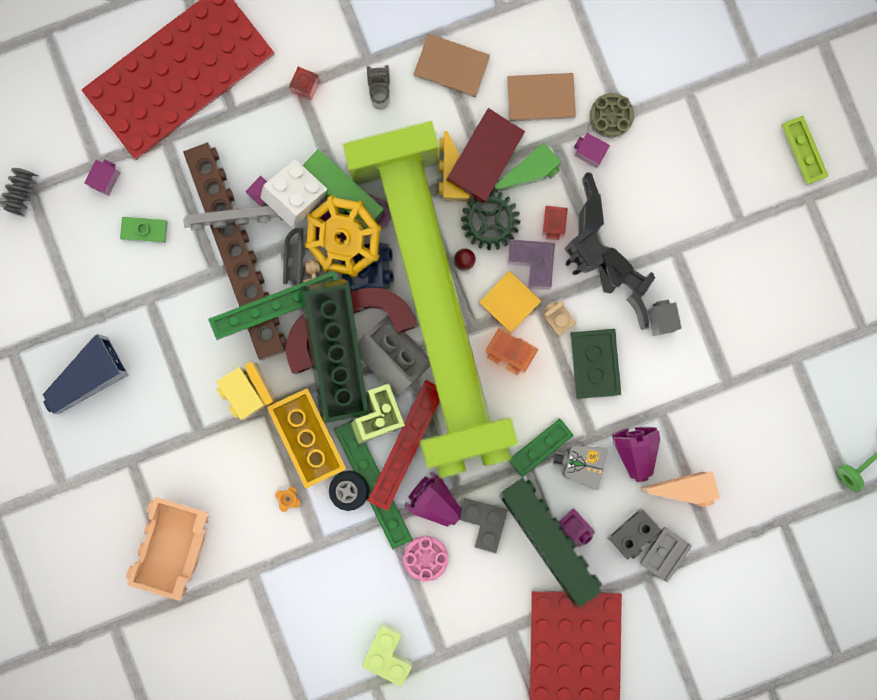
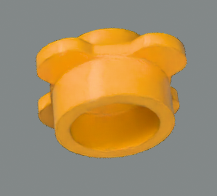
(291, 493)

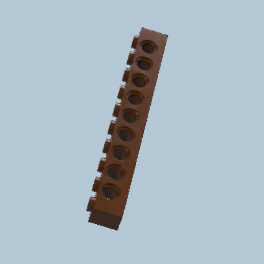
(196, 159)

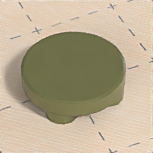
(611, 115)

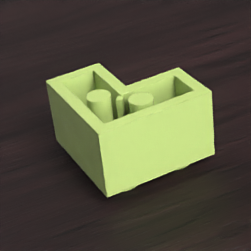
(383, 415)
(381, 658)

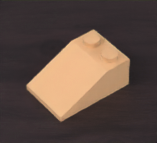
(694, 488)

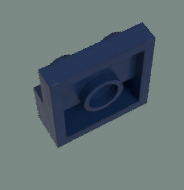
(374, 275)

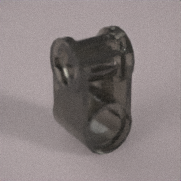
(379, 82)

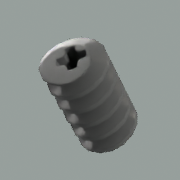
(18, 191)

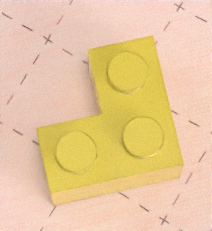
(241, 393)

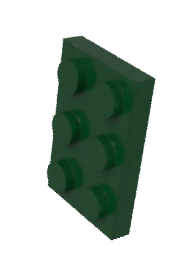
(595, 363)

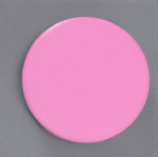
(425, 558)

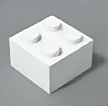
(293, 193)

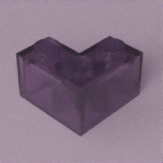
(538, 257)

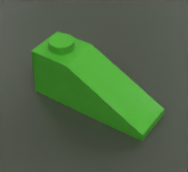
(534, 168)

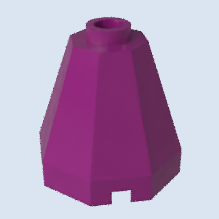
(638, 451)
(434, 501)

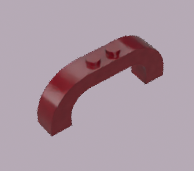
(400, 313)

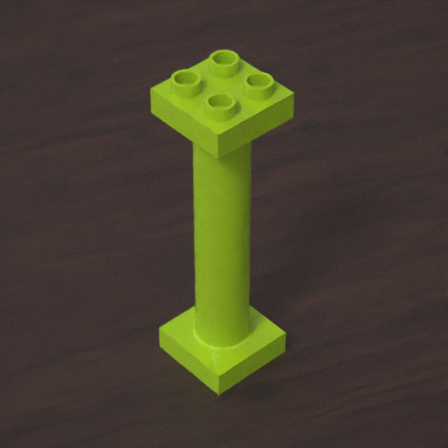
(400, 162)

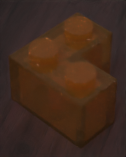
(511, 351)

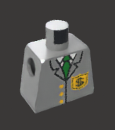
(583, 464)

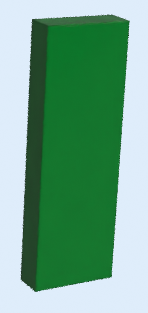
(541, 447)

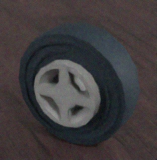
(343, 496)

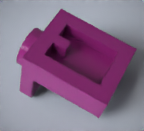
(577, 528)

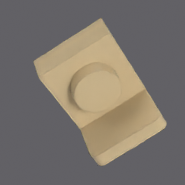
(558, 317)

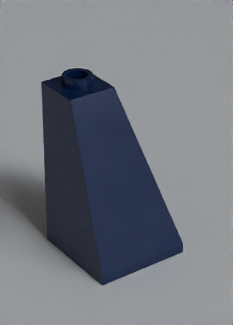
(88, 373)

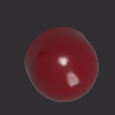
(464, 259)

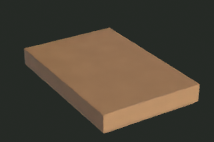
(451, 65)
(541, 96)

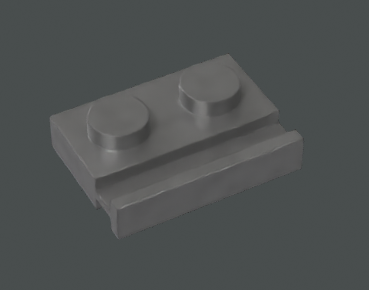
(665, 554)

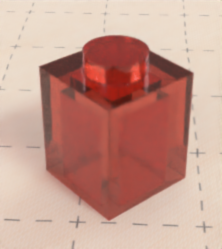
(304, 83)
(554, 222)

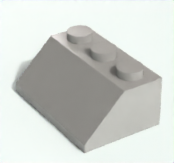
(393, 356)

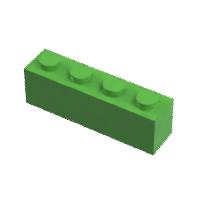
(340, 185)

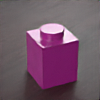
(591, 149)
(102, 176)
(255, 191)

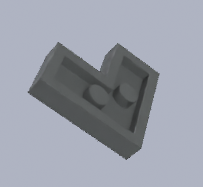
(489, 518)

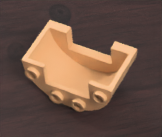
(170, 549)

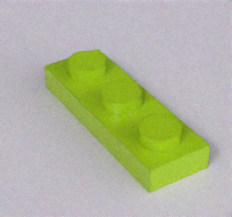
(804, 150)

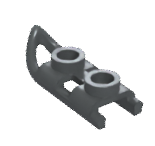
(296, 252)

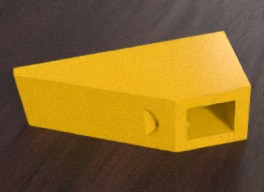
(451, 155)

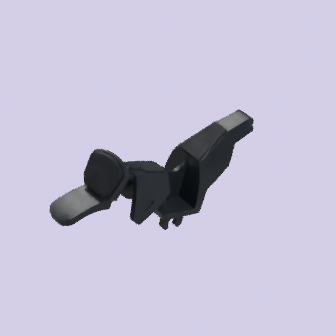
(613, 267)

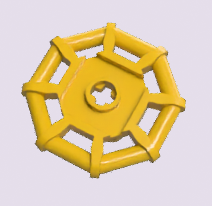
(351, 228)

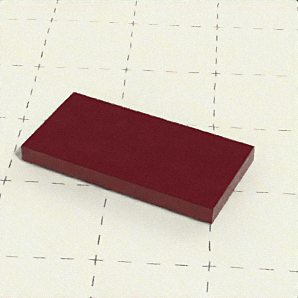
(485, 155)

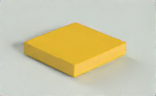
(510, 302)
(260, 383)

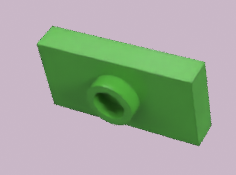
(143, 229)

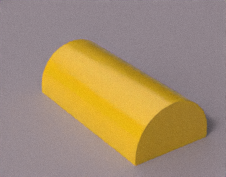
(306, 438)

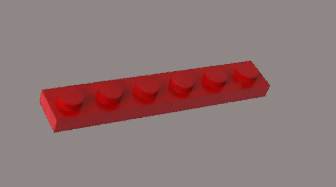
(405, 446)

